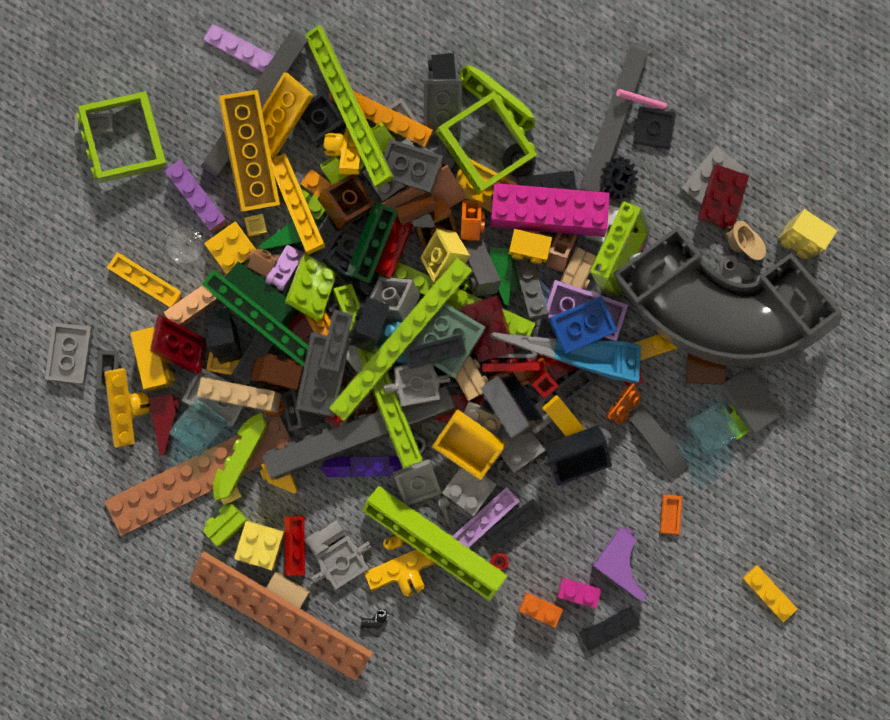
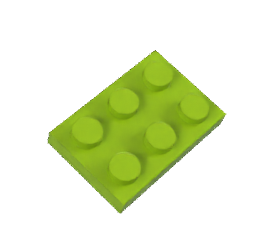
(311, 287)

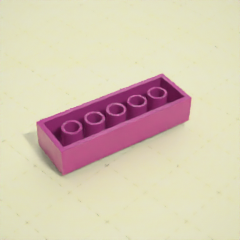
(550, 210)

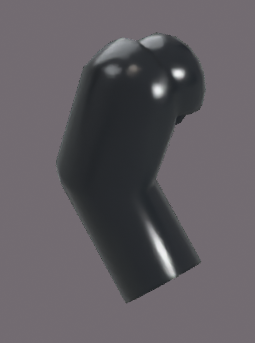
(375, 622)

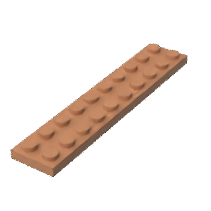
(186, 481)
(280, 616)

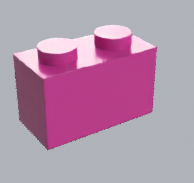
(578, 592)

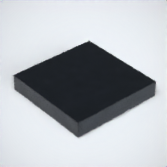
(654, 128)

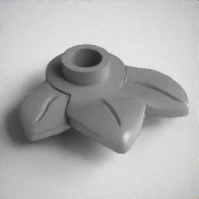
(736, 272)

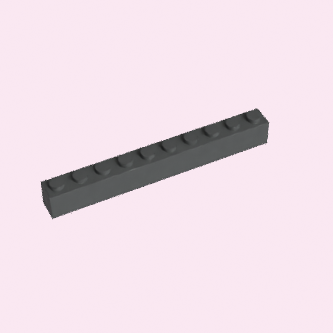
(348, 437)

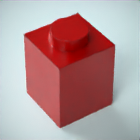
(543, 383)

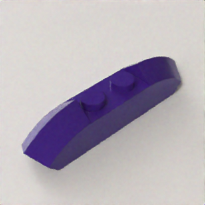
(361, 466)

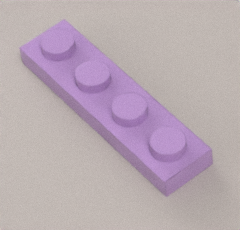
(238, 48)
(486, 518)

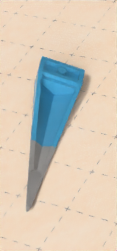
(606, 358)

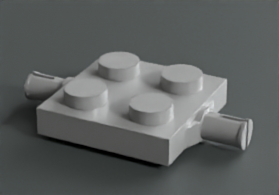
(416, 384)
(341, 562)

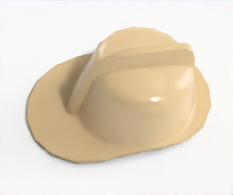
(745, 240)

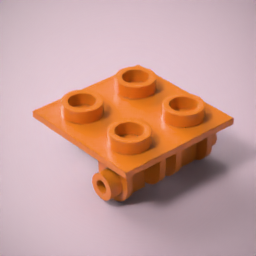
(629, 400)

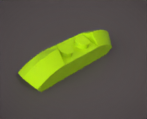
(482, 85)
(227, 480)

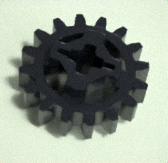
(619, 178)

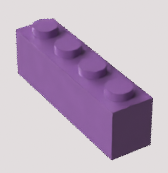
(196, 197)

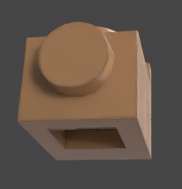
(261, 261)

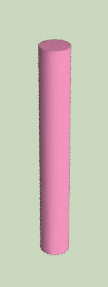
(641, 99)

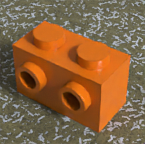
(472, 220)

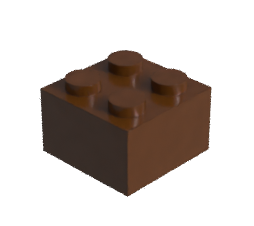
(346, 201)
(442, 219)
(276, 372)

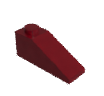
(164, 415)

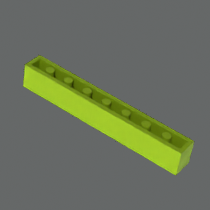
(434, 543)

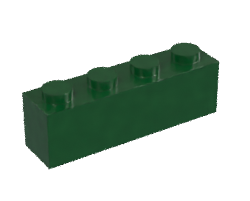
(372, 242)
(262, 294)

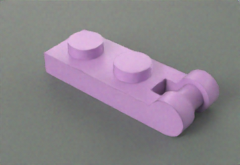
(284, 267)

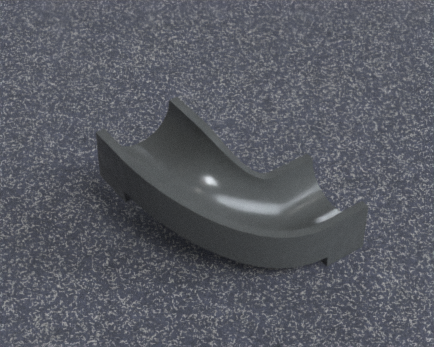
(724, 318)

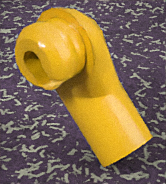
(393, 542)

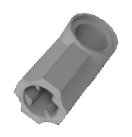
(322, 539)

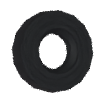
(507, 161)

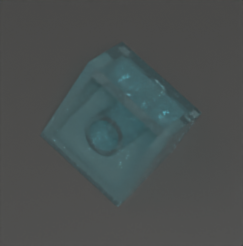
(198, 427)
(712, 428)

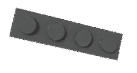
(531, 289)

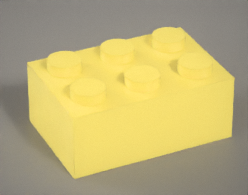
(806, 235)

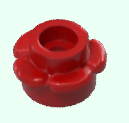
(504, 562)

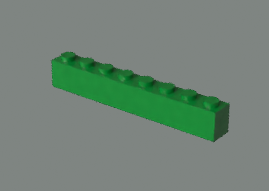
(256, 317)

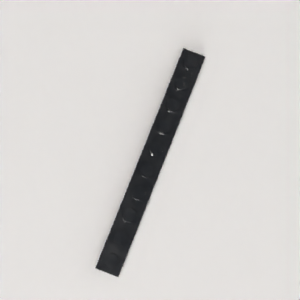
(260, 344)

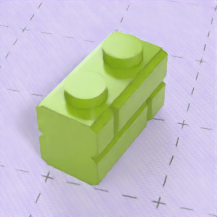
(225, 524)

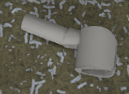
(443, 503)

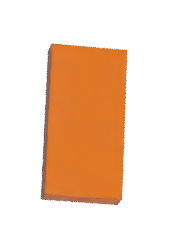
(671, 514)

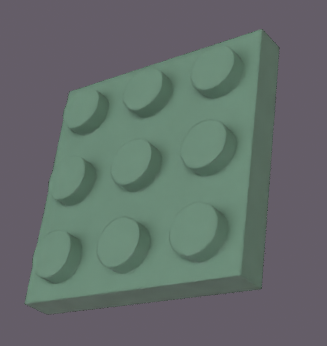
(446, 324)

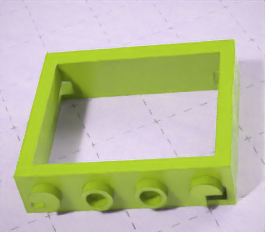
(461, 158)
(130, 170)
(618, 246)

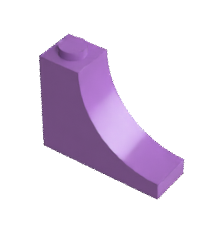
(615, 561)

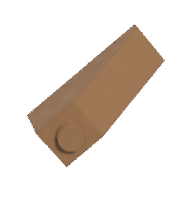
(561, 251)

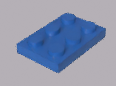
(582, 324)

